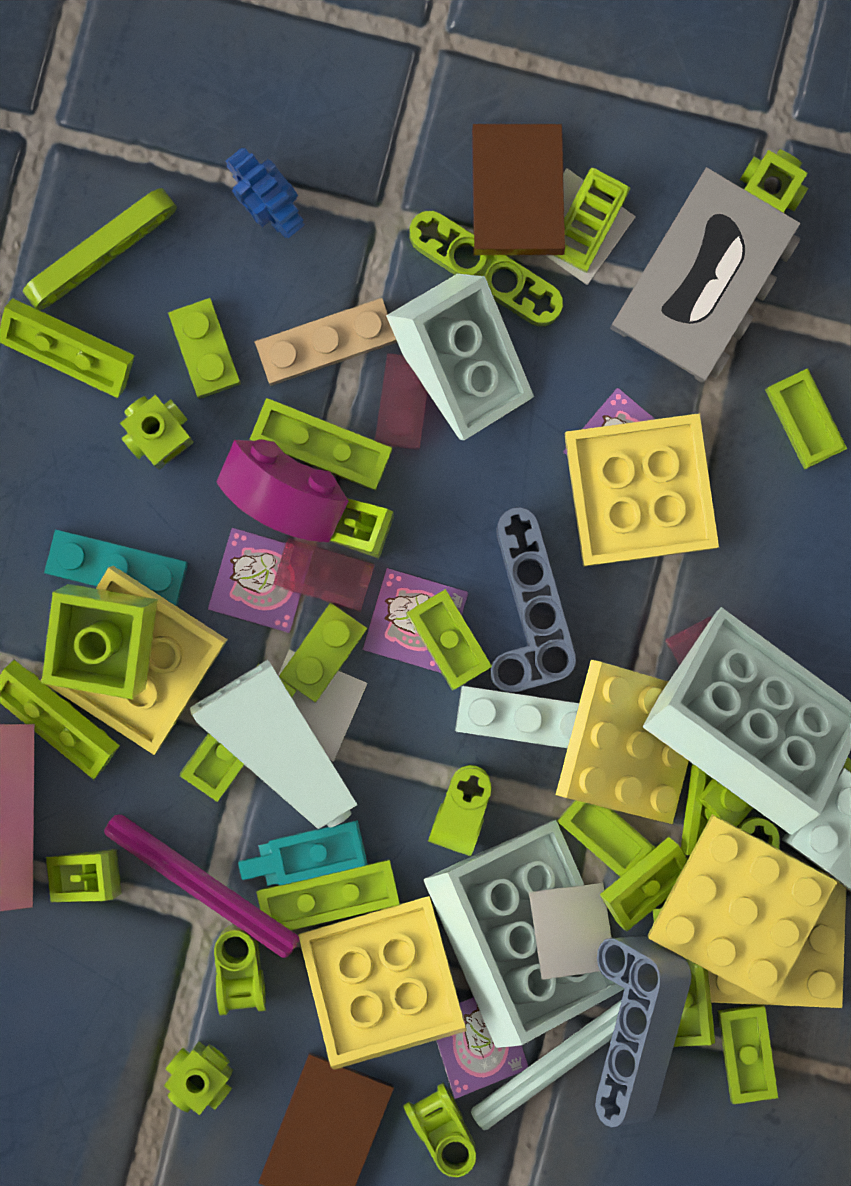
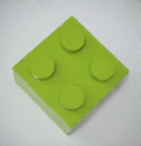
(99, 641)

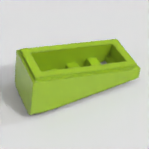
(607, 186)

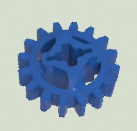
(265, 193)

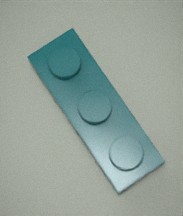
(88, 560)

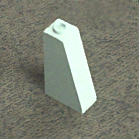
(271, 737)

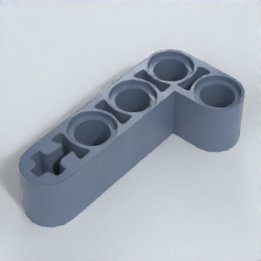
(525, 598)
(645, 1027)

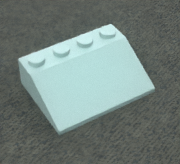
(755, 722)
(494, 939)

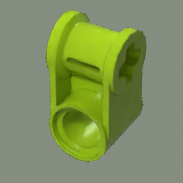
(460, 817)
(240, 979)
(442, 1128)

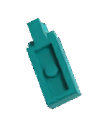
(307, 855)

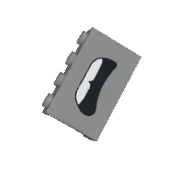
(707, 276)

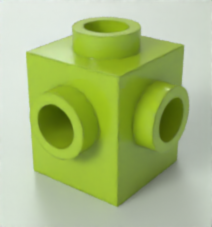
(785, 169)
(165, 443)
(201, 1061)

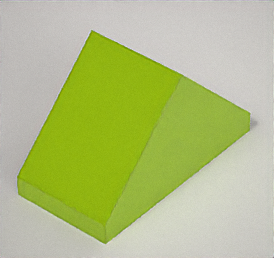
(363, 528)
(84, 876)

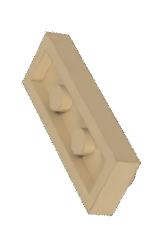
(325, 342)

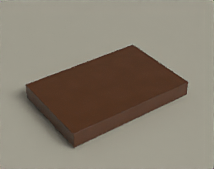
(518, 189)
(326, 1127)

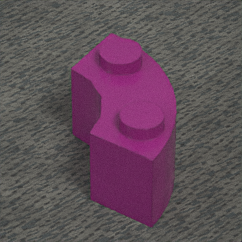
(282, 491)

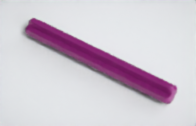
(201, 885)

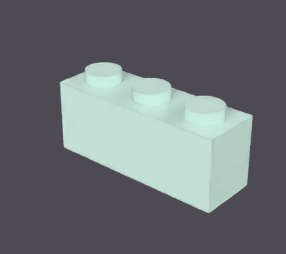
(515, 717)

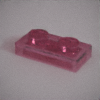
(401, 405)

